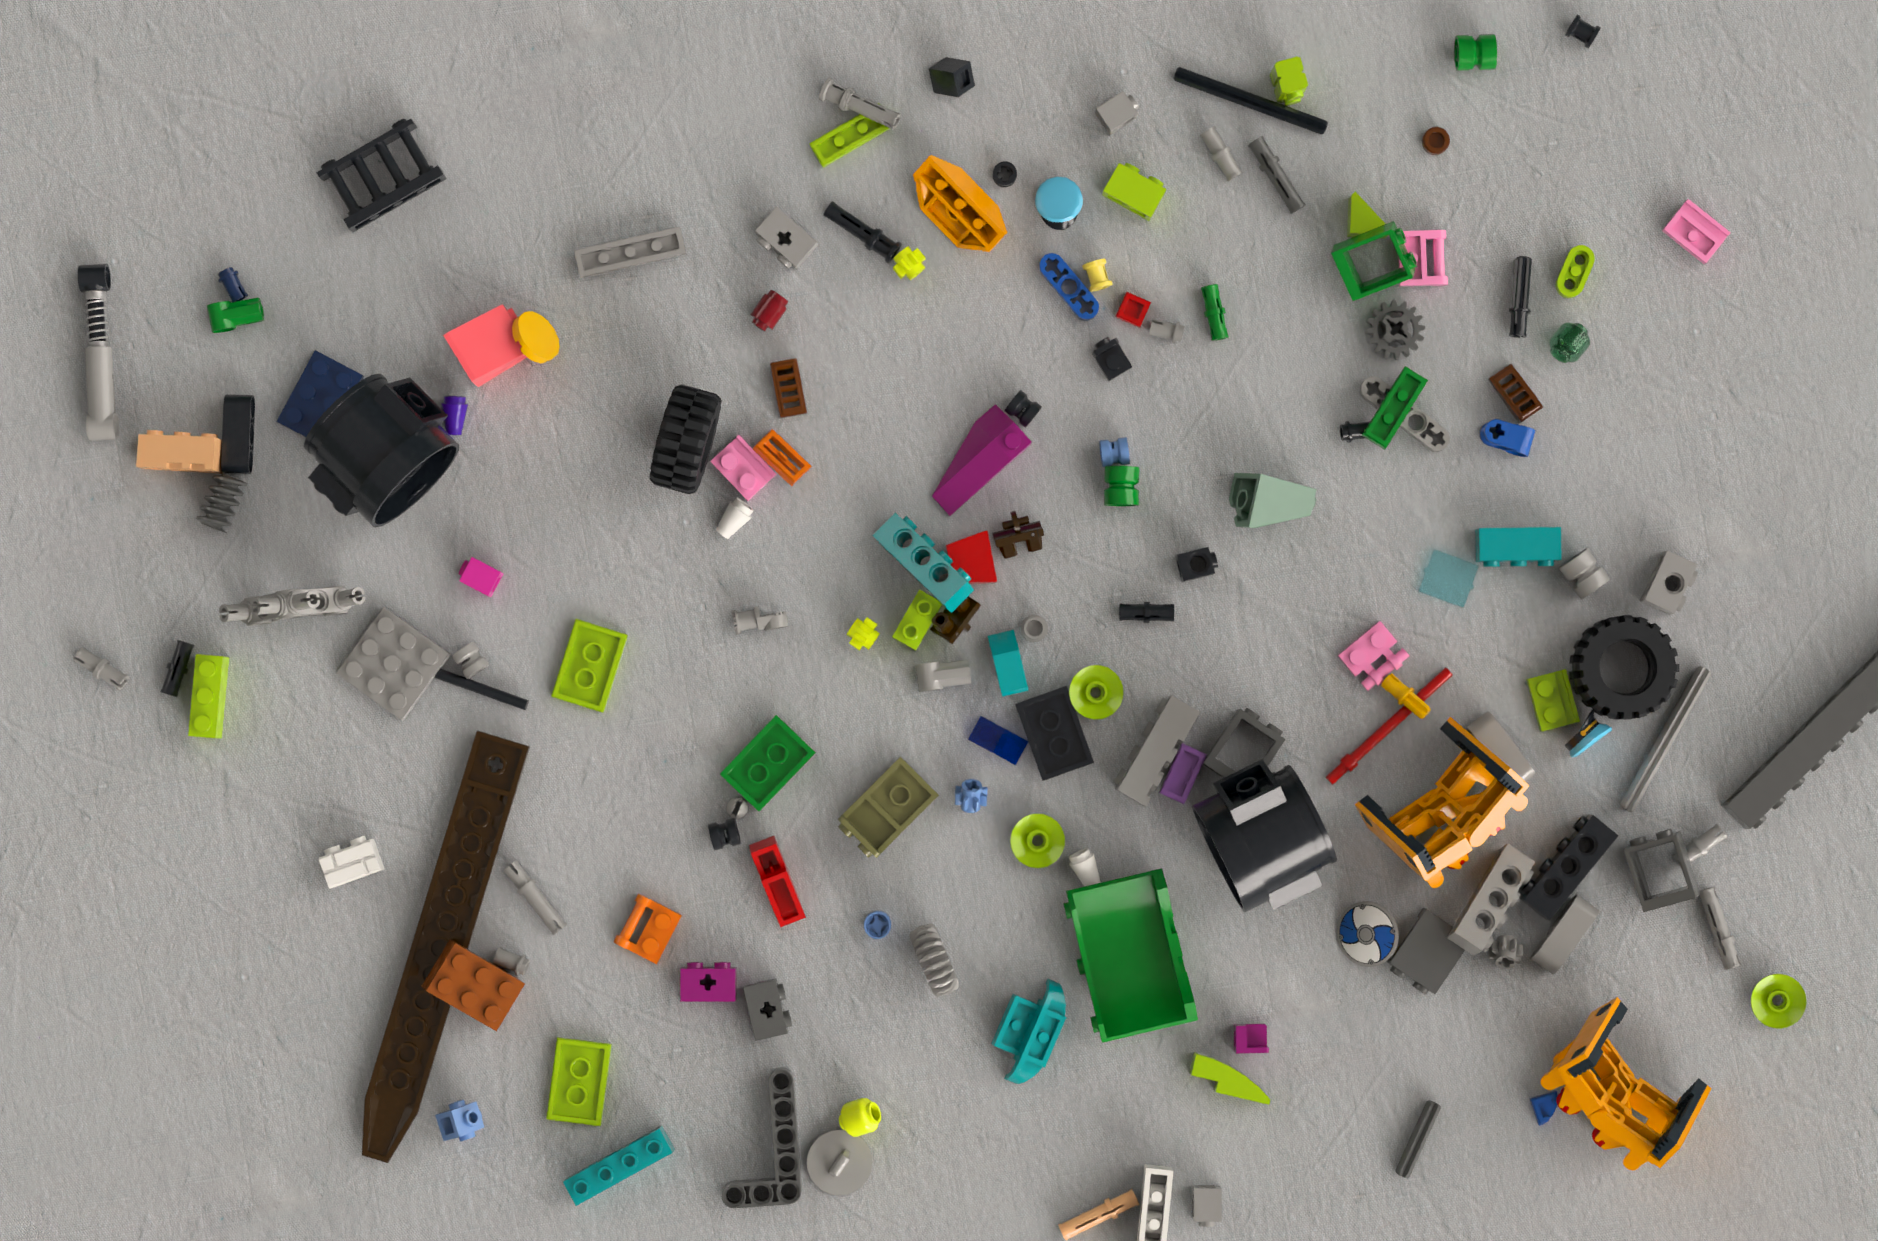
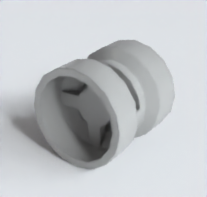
(470, 660)

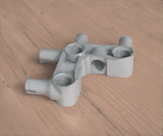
(293, 604)

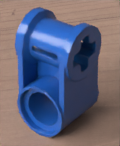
(1512, 437)

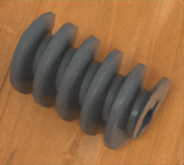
(221, 502)

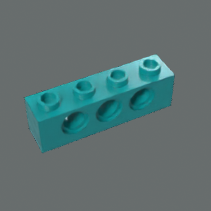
(949, 592)
(618, 1165)

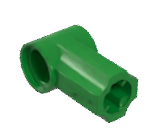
(227, 316)

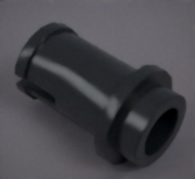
(1352, 431)

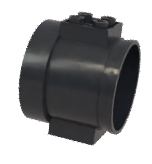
(380, 449)
(1265, 835)

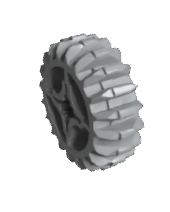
(934, 960)

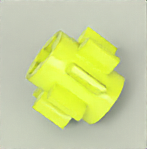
(909, 263)
(863, 633)

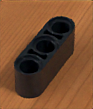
(238, 434)

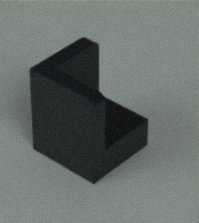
(951, 77)

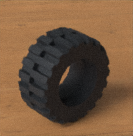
(685, 439)
(1660, 662)

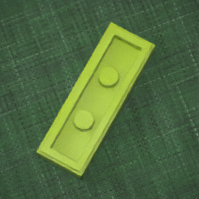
(846, 139)

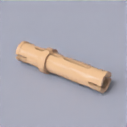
(1099, 1214)

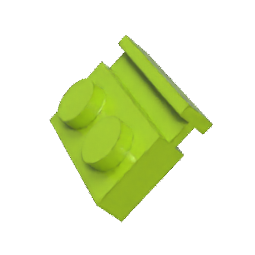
(1553, 700)

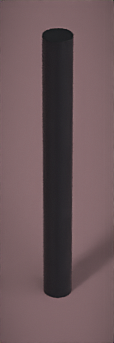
(482, 689)

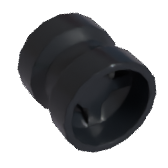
(1020, 402)
(718, 835)

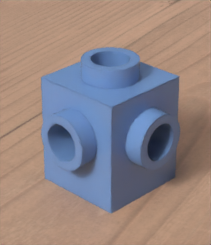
(460, 1121)

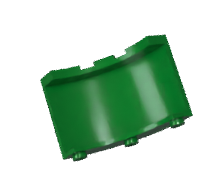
(1131, 955)

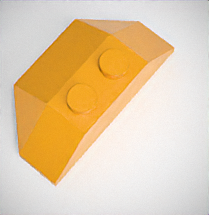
(958, 205)

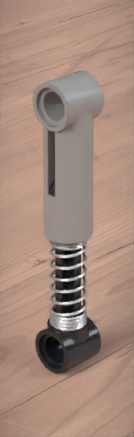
(102, 418)

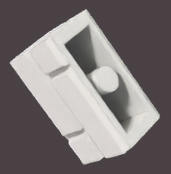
(351, 862)

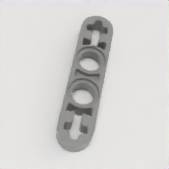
(1426, 442)

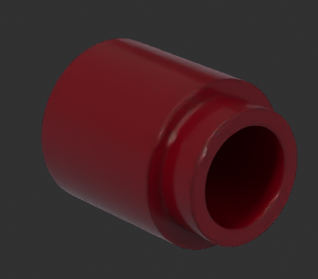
(769, 310)

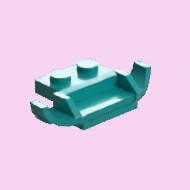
(1031, 1031)

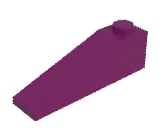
(982, 456)

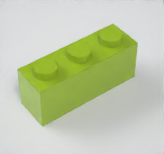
(208, 696)

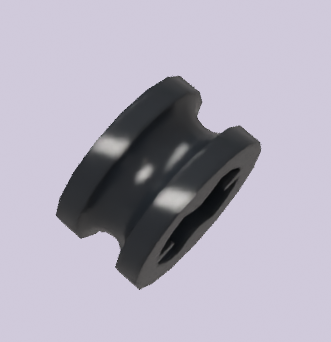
(997, 170)

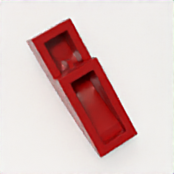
(777, 881)

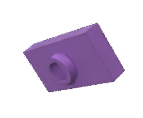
(1182, 773)

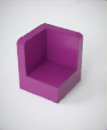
(1250, 1038)

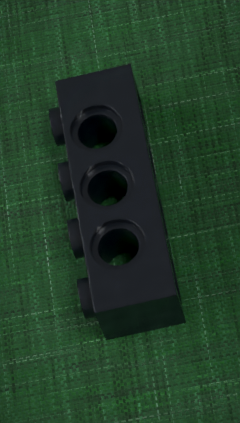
(1600, 839)

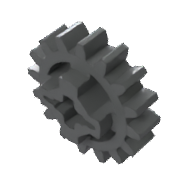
(1386, 320)

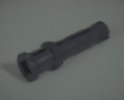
(873, 239)

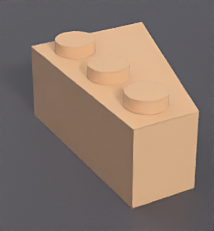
(179, 452)

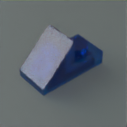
(998, 740)

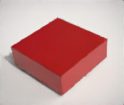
(1133, 309)

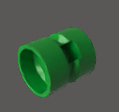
(1475, 52)
(1121, 486)

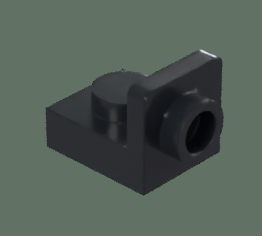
(1111, 358)

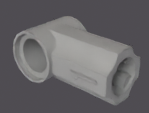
(936, 675)

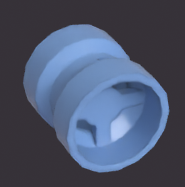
(1114, 452)
(878, 928)

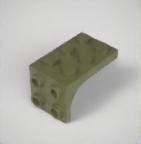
(887, 808)

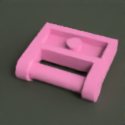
(1417, 245)

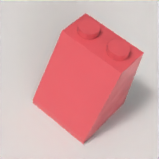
(486, 345)

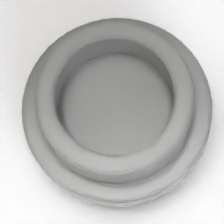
(1034, 628)

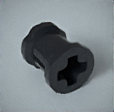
(1582, 31)

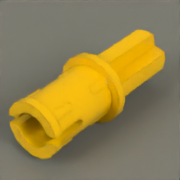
(1405, 696)

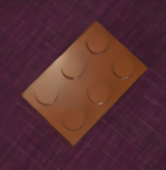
(473, 985)

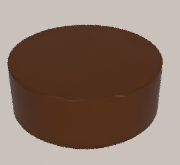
(1435, 141)

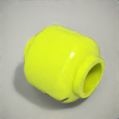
(860, 1117)

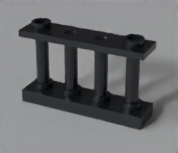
(405, 189)

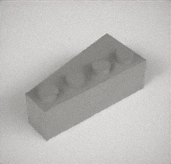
(1156, 750)

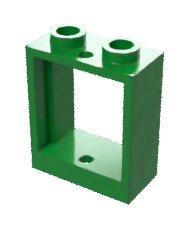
(1349, 272)

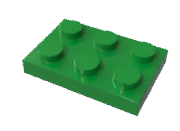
(767, 763)

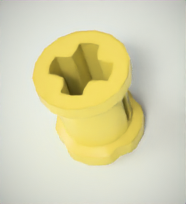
(1097, 275)

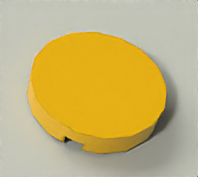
(536, 337)

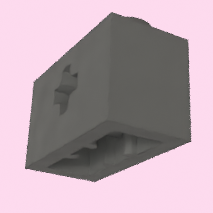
(756, 996)

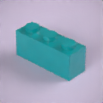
(1518, 546)

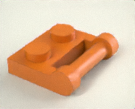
(656, 932)

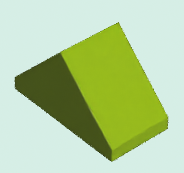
(1361, 217)

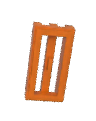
(773, 456)

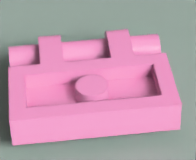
(1369, 648)

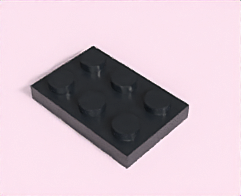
(1054, 733)

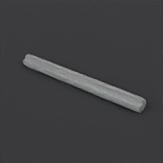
(1665, 739)

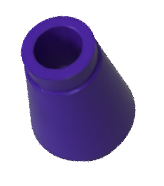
(456, 410)

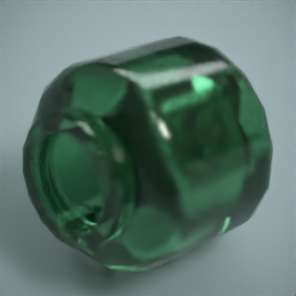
(1569, 342)

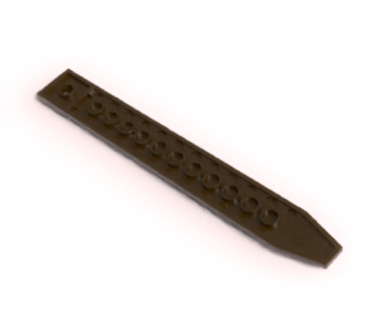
(447, 914)

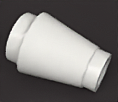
(734, 517)
(1085, 867)

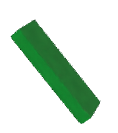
(1394, 407)

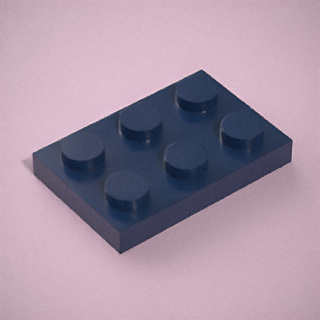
(316, 391)

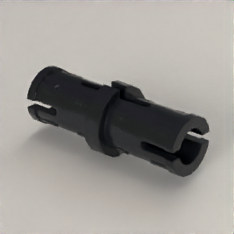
(1146, 612)
(177, 668)

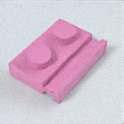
(1696, 231)
(743, 468)

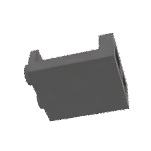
(1426, 953)

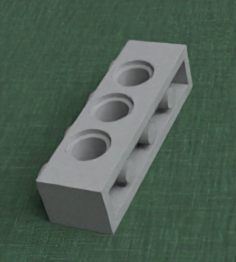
(1465, 931)

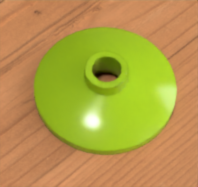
(1110, 692)
(1052, 843)
(1788, 1011)

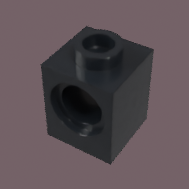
(1185, 570)

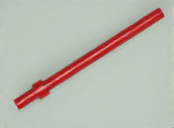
(1349, 761)

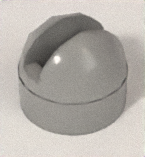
(742, 810)

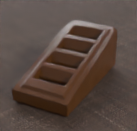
(782, 365)
(1523, 387)

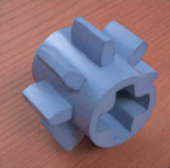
(971, 795)

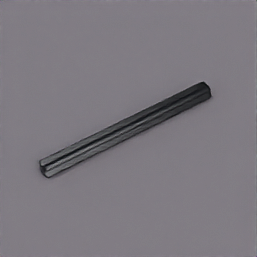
(1250, 100)

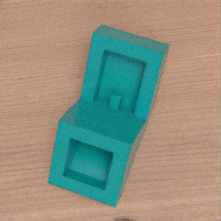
(1008, 663)

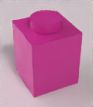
(480, 576)

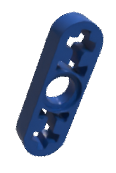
(1061, 266)

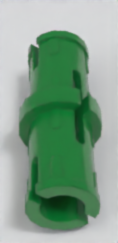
(1214, 312)

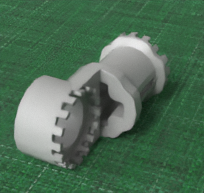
(752, 619)

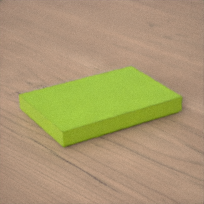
(589, 665)
(579, 1081)

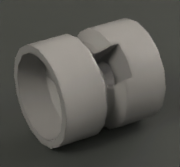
(1584, 573)

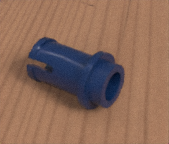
(232, 284)

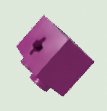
(723, 991)

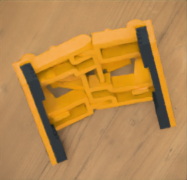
(1476, 814)
(1611, 1099)

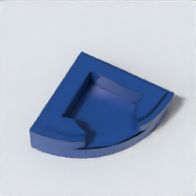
(1544, 1106)

